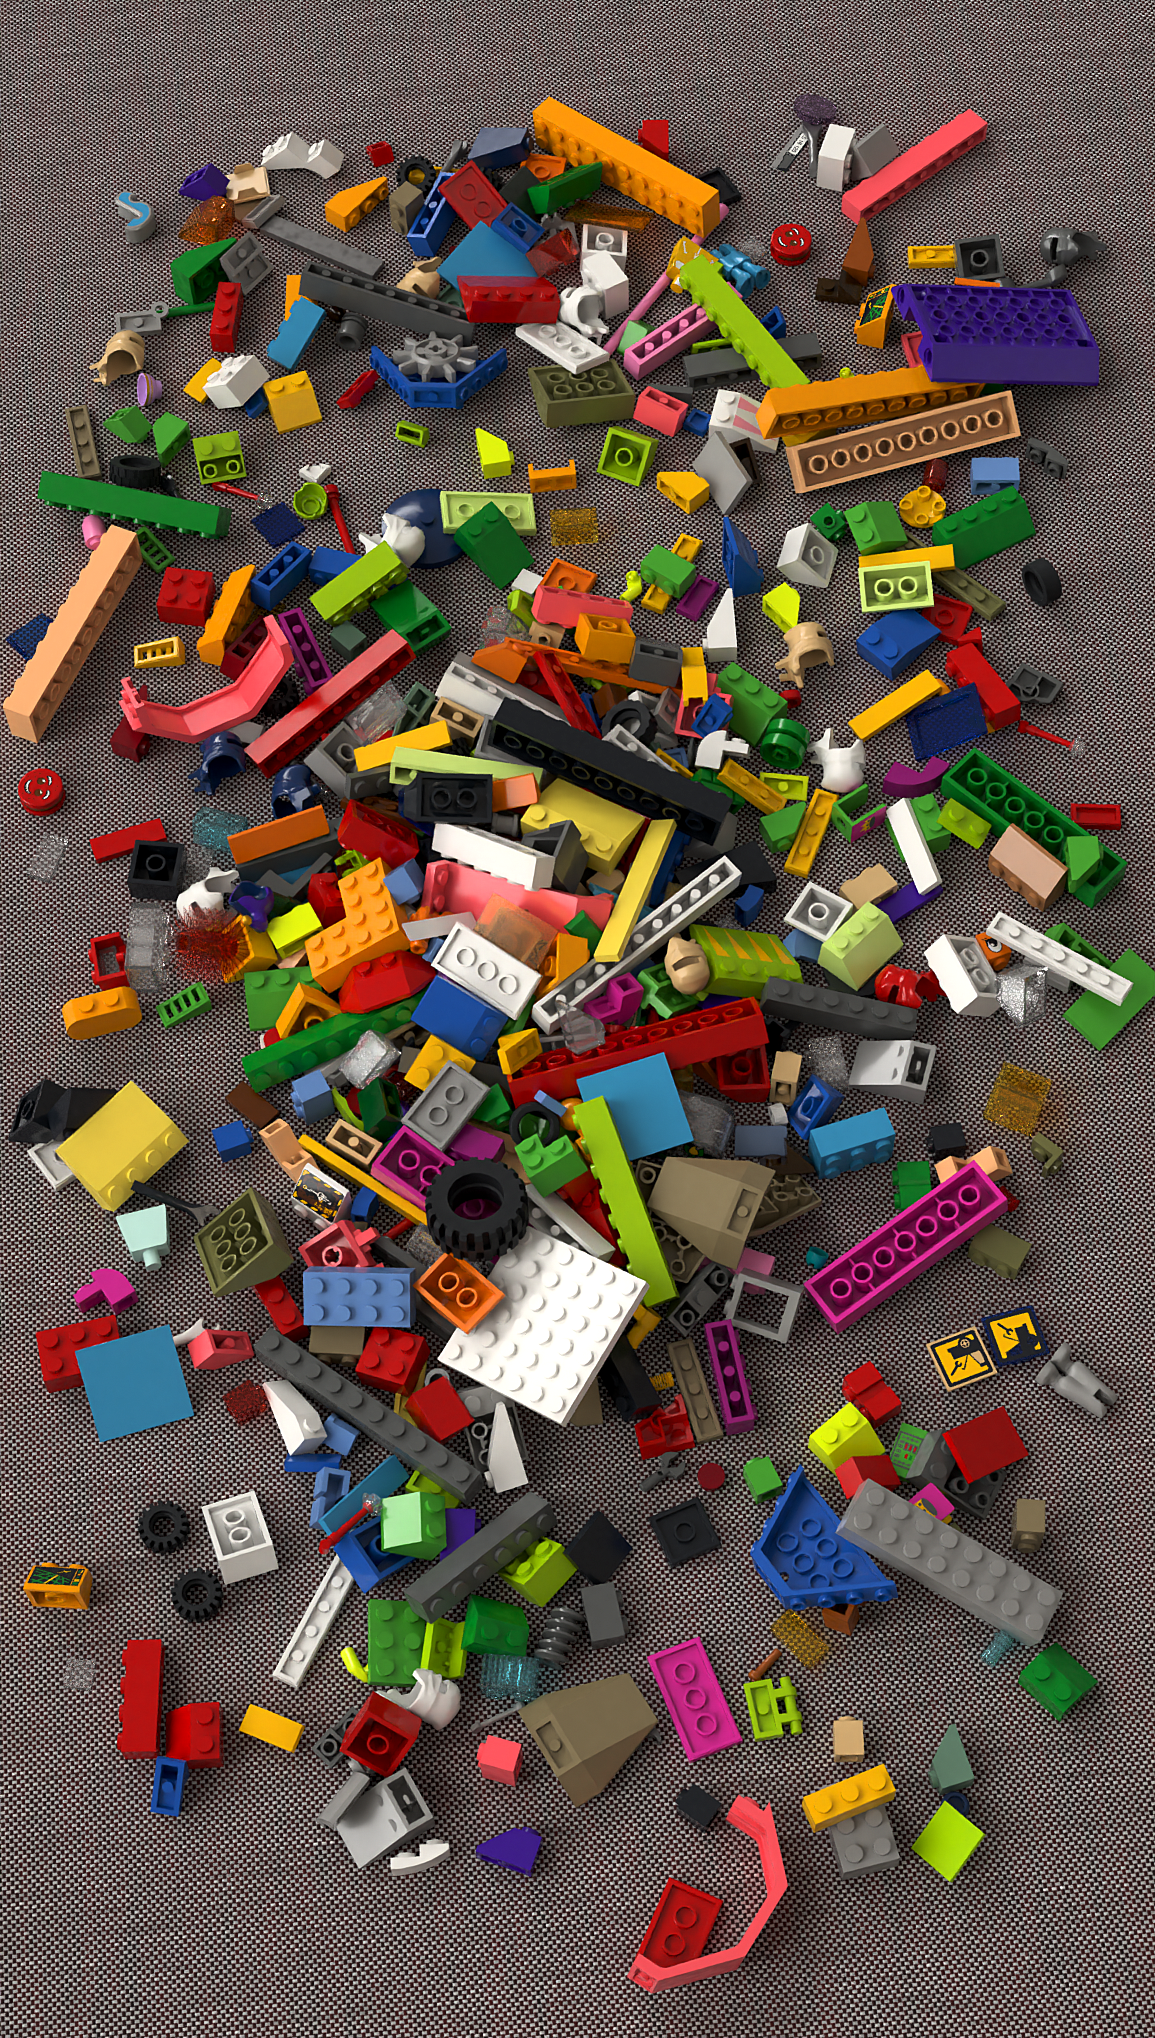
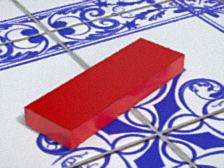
(122, 841)

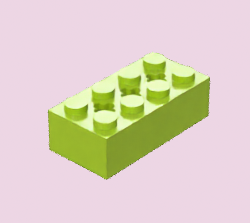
(360, 584)

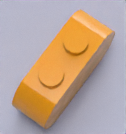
(101, 1013)

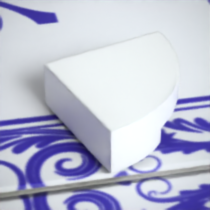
(315, 473)

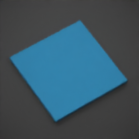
(484, 254)
(642, 1104)
(134, 1383)

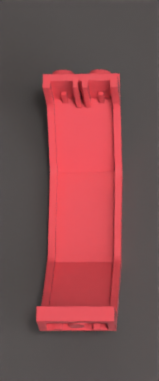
(221, 708)
(760, 1826)

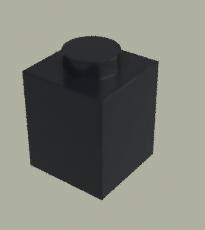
(946, 1141)
(697, 1807)

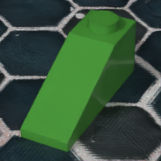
(1069, 938)

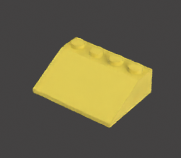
(603, 825)
(121, 1144)

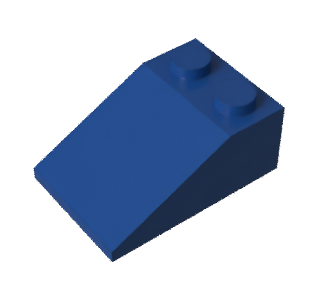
(740, 561)
(896, 641)
(459, 1017)
(364, 1559)

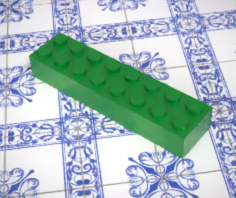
(131, 503)
(1005, 800)

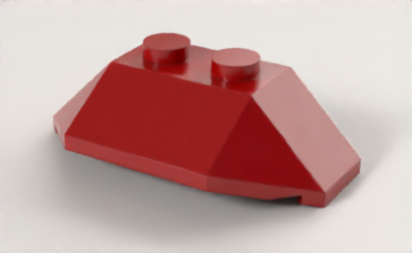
(384, 981)

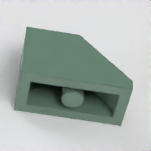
(950, 1765)

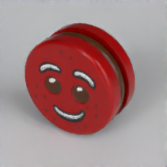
(791, 244)
(41, 792)

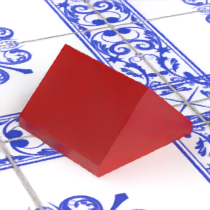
(439, 1411)

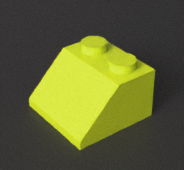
(844, 1436)

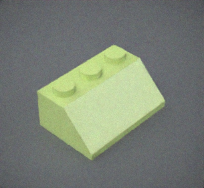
(896, 587)
(860, 946)

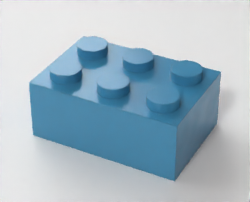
(851, 1143)

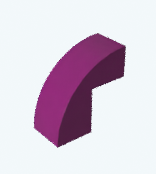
(909, 783)

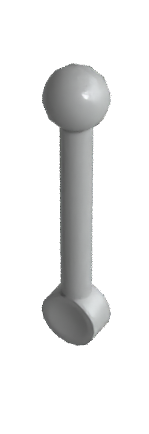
(477, 1727)

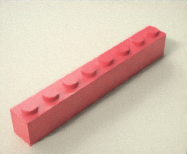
(914, 166)

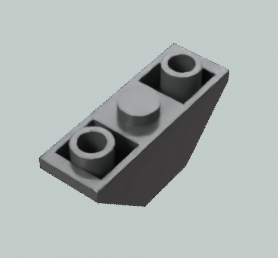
(698, 1296)

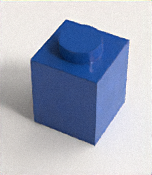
(233, 1141)

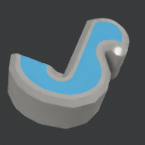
(139, 214)

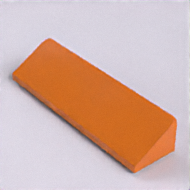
(515, 792)
(278, 834)

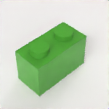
(668, 571)

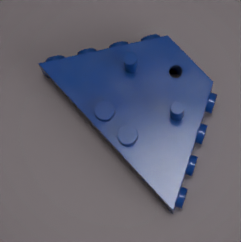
(438, 391)
(818, 1561)

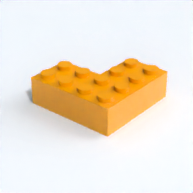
(366, 933)

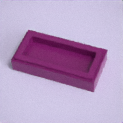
(697, 598)

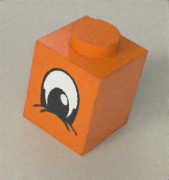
(995, 951)

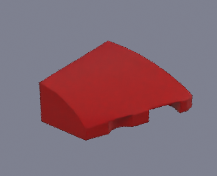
(665, 1431)

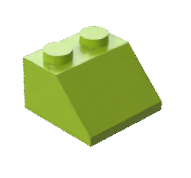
(627, 455)

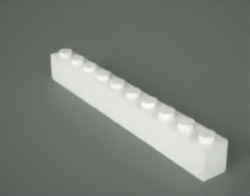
(645, 939)

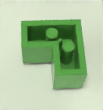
(550, 1165)

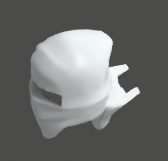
(581, 309)
(402, 537)
(840, 765)
(207, 894)
(429, 1699)

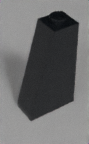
(748, 861)

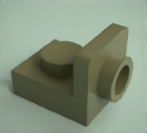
(1047, 1151)

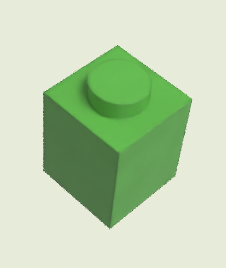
(762, 1479)

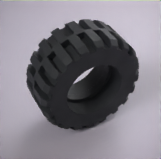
(477, 1181)

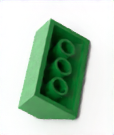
(985, 528)

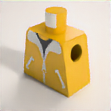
(683, 253)

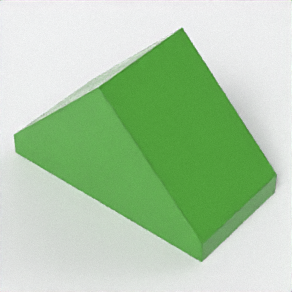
(633, 333)

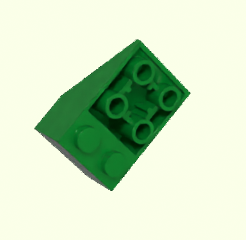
(412, 617)

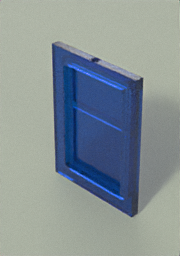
(946, 722)

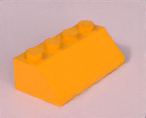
(228, 616)

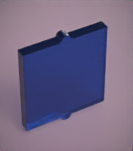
(278, 525)

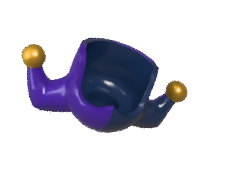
(253, 904)

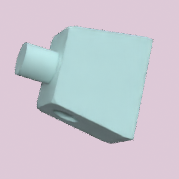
(146, 1235)

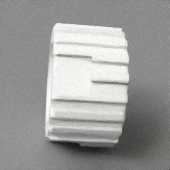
(778, 1114)

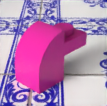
(619, 1003)
(108, 1286)

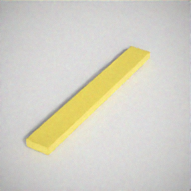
(635, 891)

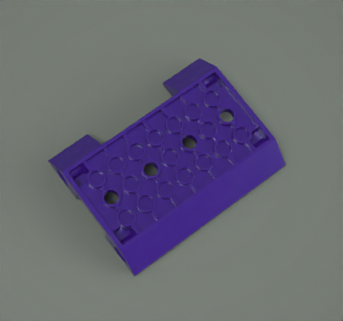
(1000, 334)

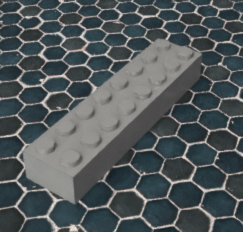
(949, 1563)

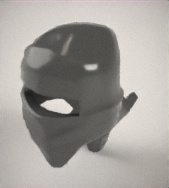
(1069, 245)

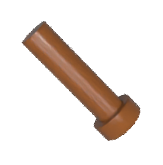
(755, 1675)

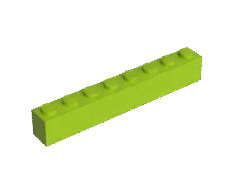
(739, 325)
(625, 1200)

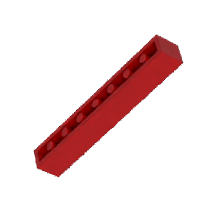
(330, 703)

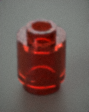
(935, 474)

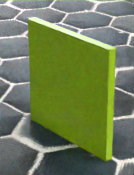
(948, 1841)

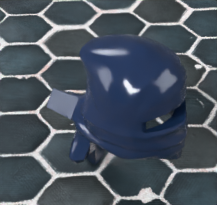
(221, 759)
(296, 784)

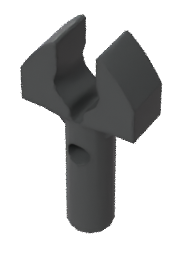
(664, 1471)

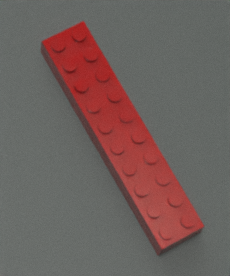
(682, 1039)

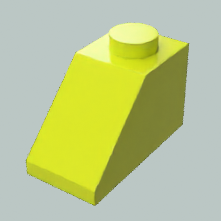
(493, 455)
(782, 606)

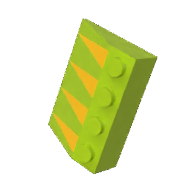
(743, 960)

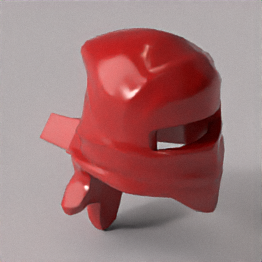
(906, 986)

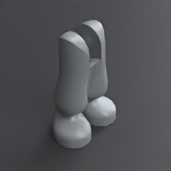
(1077, 1384)

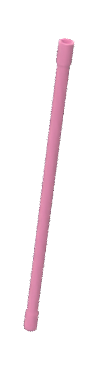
(652, 295)

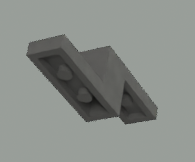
(370, 783)
(298, 890)
(387, 1251)

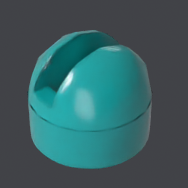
(817, 1257)

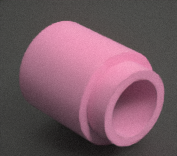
(93, 529)

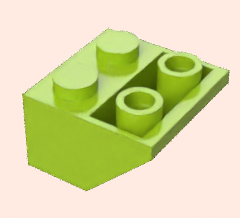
(219, 457)
(538, 1571)

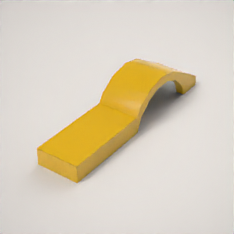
(693, 675)

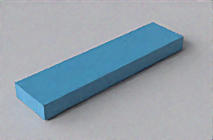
(381, 1481)

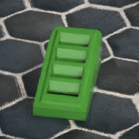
(145, 533)
(195, 1009)

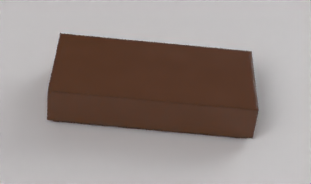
(252, 1106)

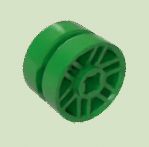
(785, 743)

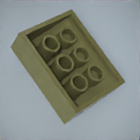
(581, 398)
(243, 1245)

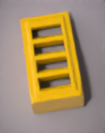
(170, 659)

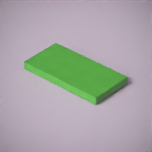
(1102, 1019)

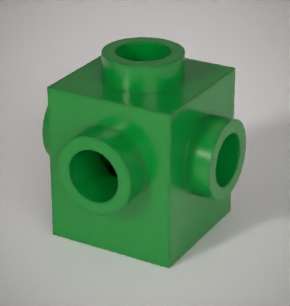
(827, 516)

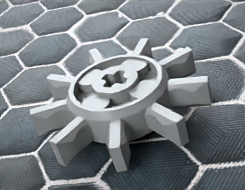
(435, 357)

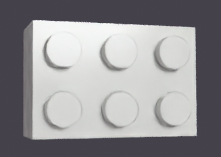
(964, 975)

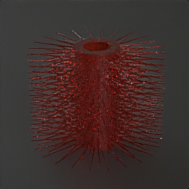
(207, 945)

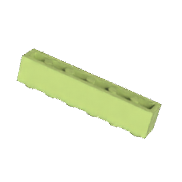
(409, 762)

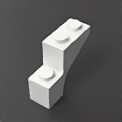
(295, 153)

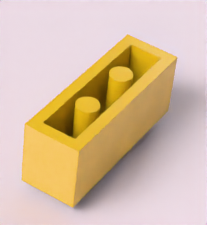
(848, 1798)

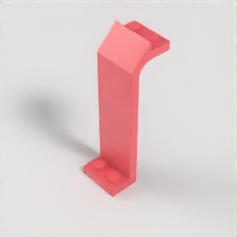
(464, 889)

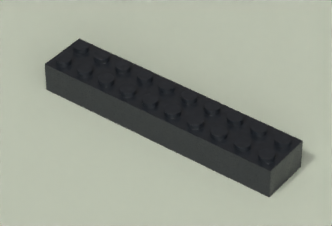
(608, 770)

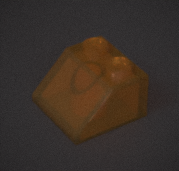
(209, 221)

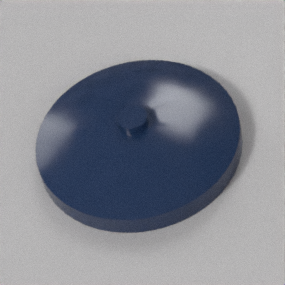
(424, 511)

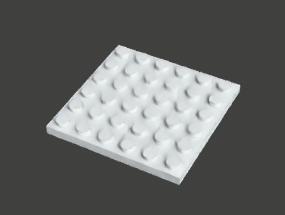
(549, 1328)

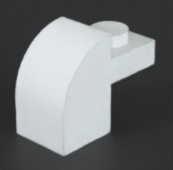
(715, 746)

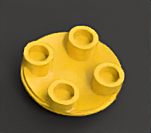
(922, 507)

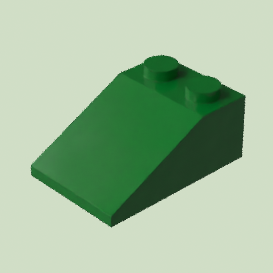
(200, 271)
(494, 545)

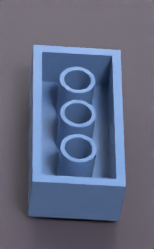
(359, 1296)

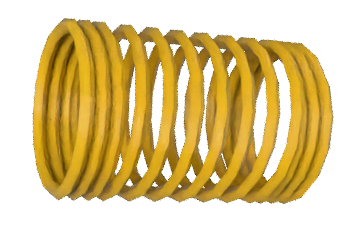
(668, 1378)

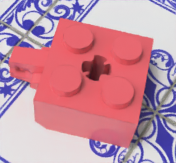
(688, 714)
(346, 1240)

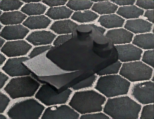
(450, 799)

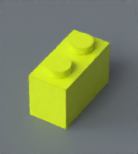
(293, 929)

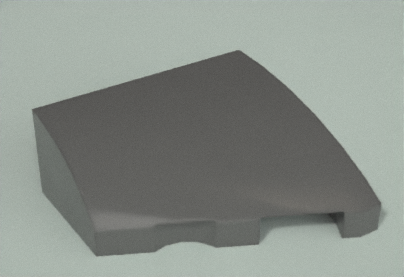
(1033, 686)

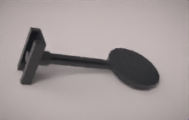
(779, 1034)

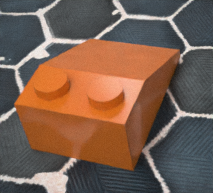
(458, 1292)

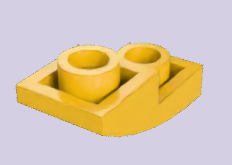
(195, 386)
(272, 1728)

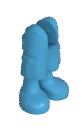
(739, 268)

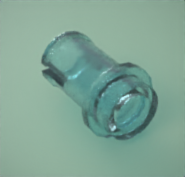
(996, 1649)

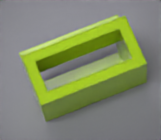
(405, 426)

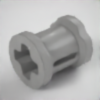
(504, 824)

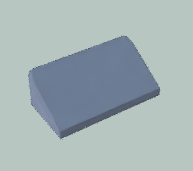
(759, 1140)

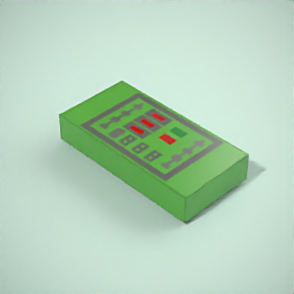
(906, 1448)

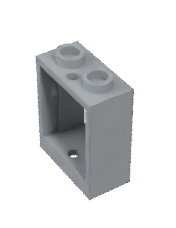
(771, 1283)

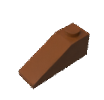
(860, 255)

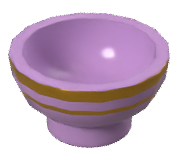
(148, 389)

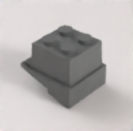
(564, 844)

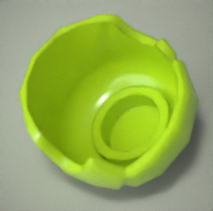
(310, 501)

